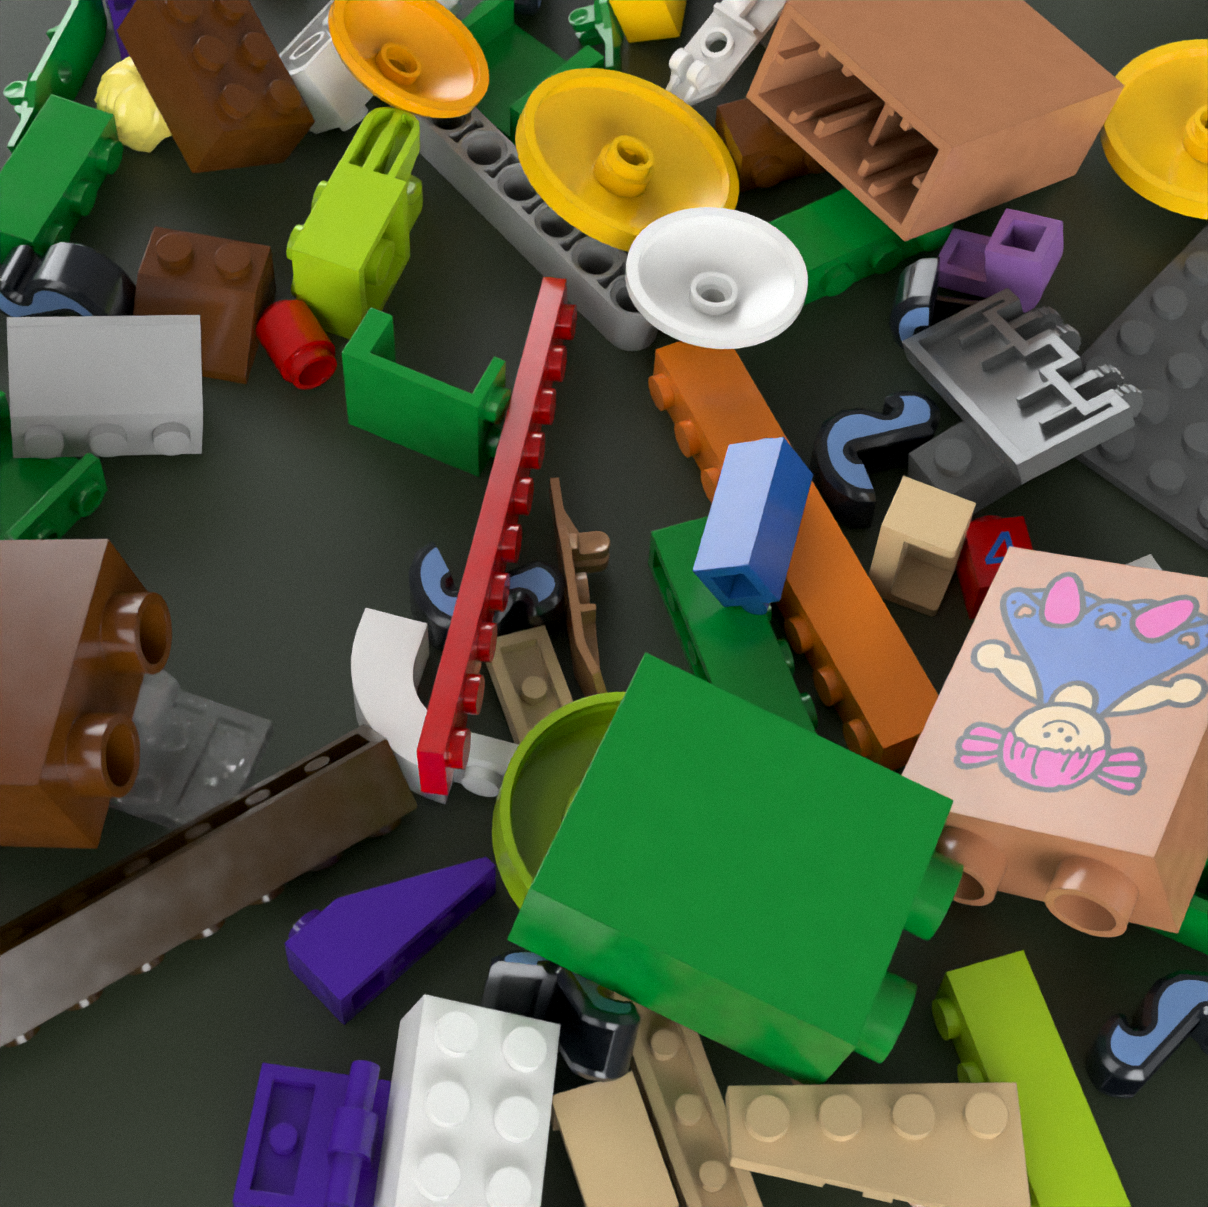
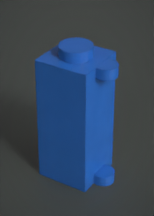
(753, 524)

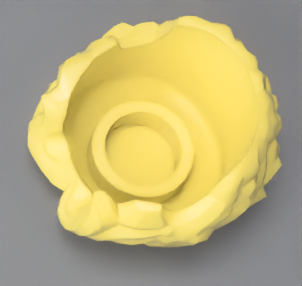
(134, 110)

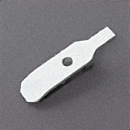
(702, 73)

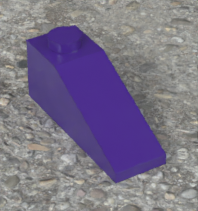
(379, 933)

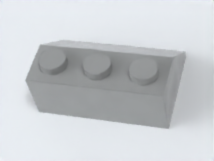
(105, 385)

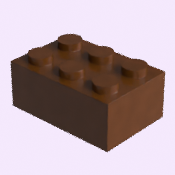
(216, 81)

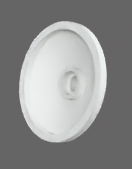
(716, 278)

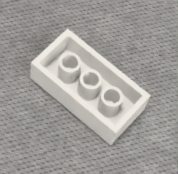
(467, 1108)

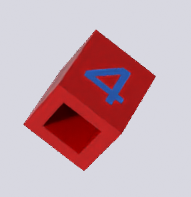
(983, 554)

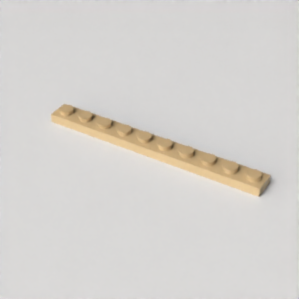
(666, 1056)

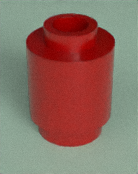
(297, 343)

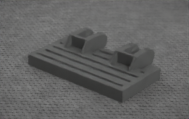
(1023, 383)

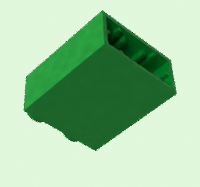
(742, 877)

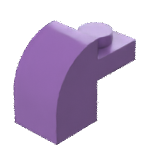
(1015, 257)

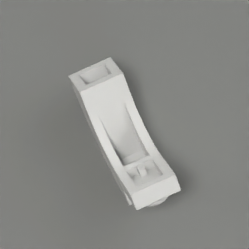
(385, 676)

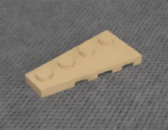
(886, 1140)

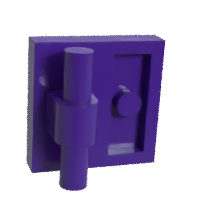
(314, 1138)

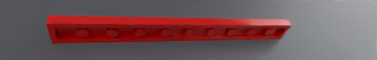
(496, 540)

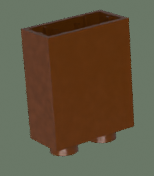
(71, 673)

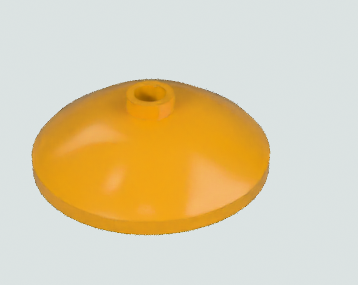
(410, 55)

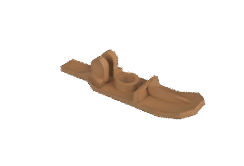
(576, 556)

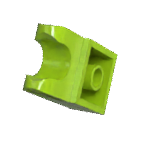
(360, 224)

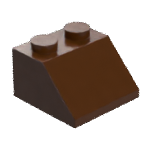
(212, 278)

